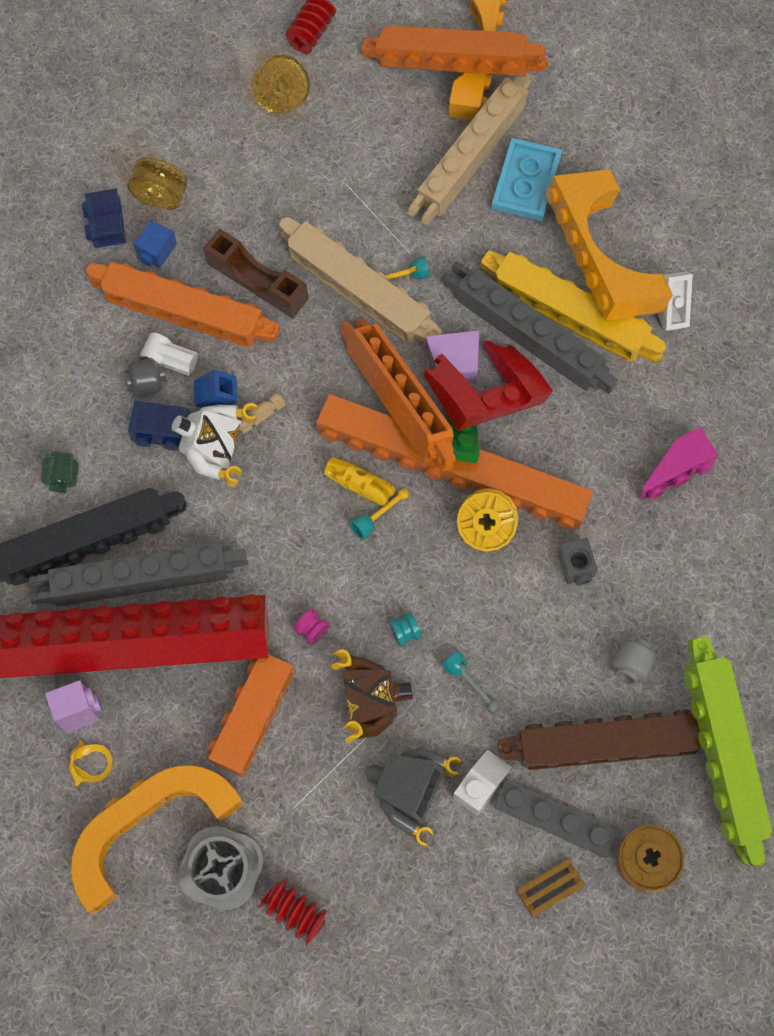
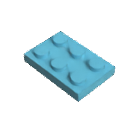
(525, 179)

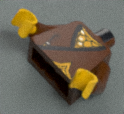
(369, 695)

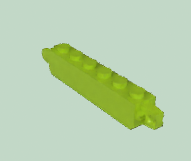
(727, 751)

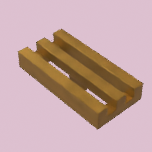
(573, 874)

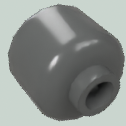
(145, 377)

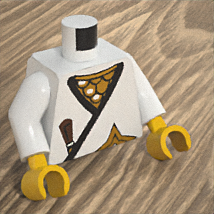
(211, 438)

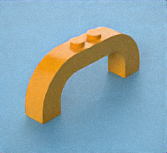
(124, 813)

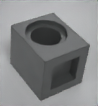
(580, 550)

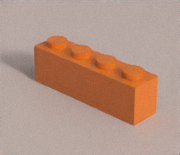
(251, 714)

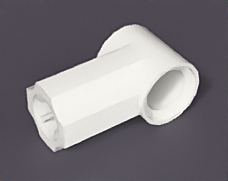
(169, 354)

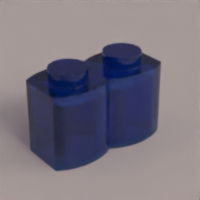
(104, 218)

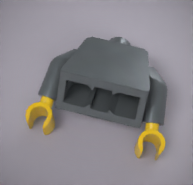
(409, 786)

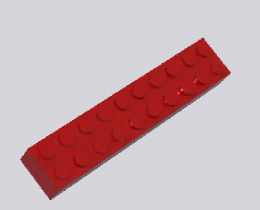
(134, 636)

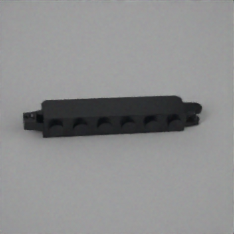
(87, 534)

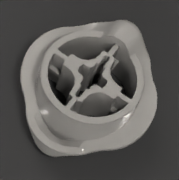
(191, 881)

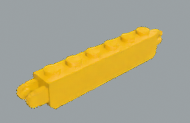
(572, 307)

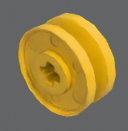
(475, 531)

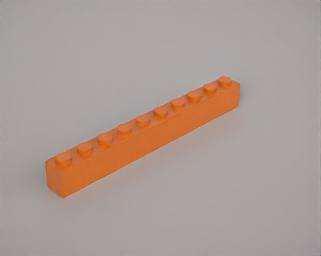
(528, 488)

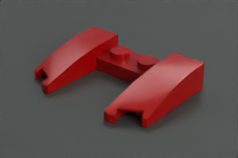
(466, 408)

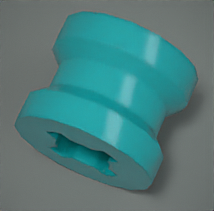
(405, 629)

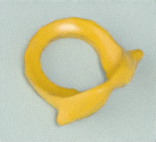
(83, 750)

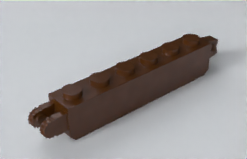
(603, 741)

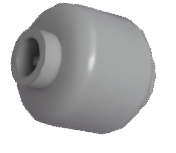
(634, 661)

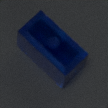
(153, 424)

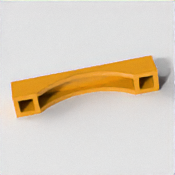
(469, 88)

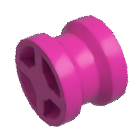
(311, 626)

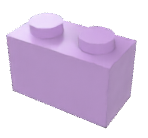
(74, 706)

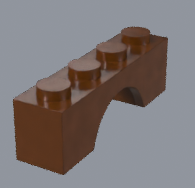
(234, 261)

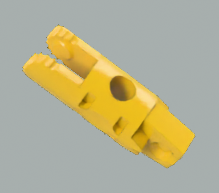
(359, 481)

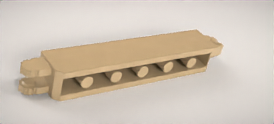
(471, 148)
(357, 282)

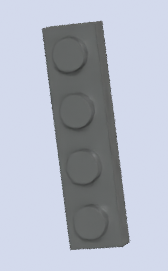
(556, 818)

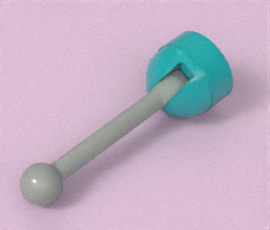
(457, 665)

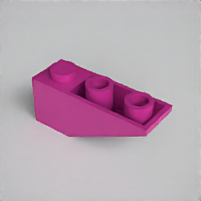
(685, 457)

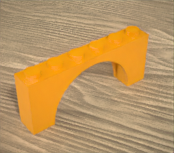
(615, 288)

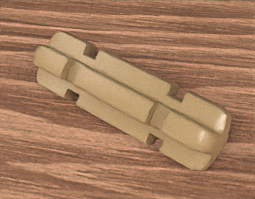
(265, 410)

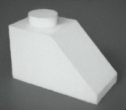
(481, 782)

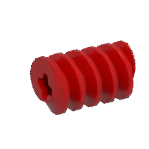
(310, 24)
(294, 910)

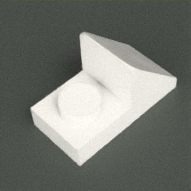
(678, 310)

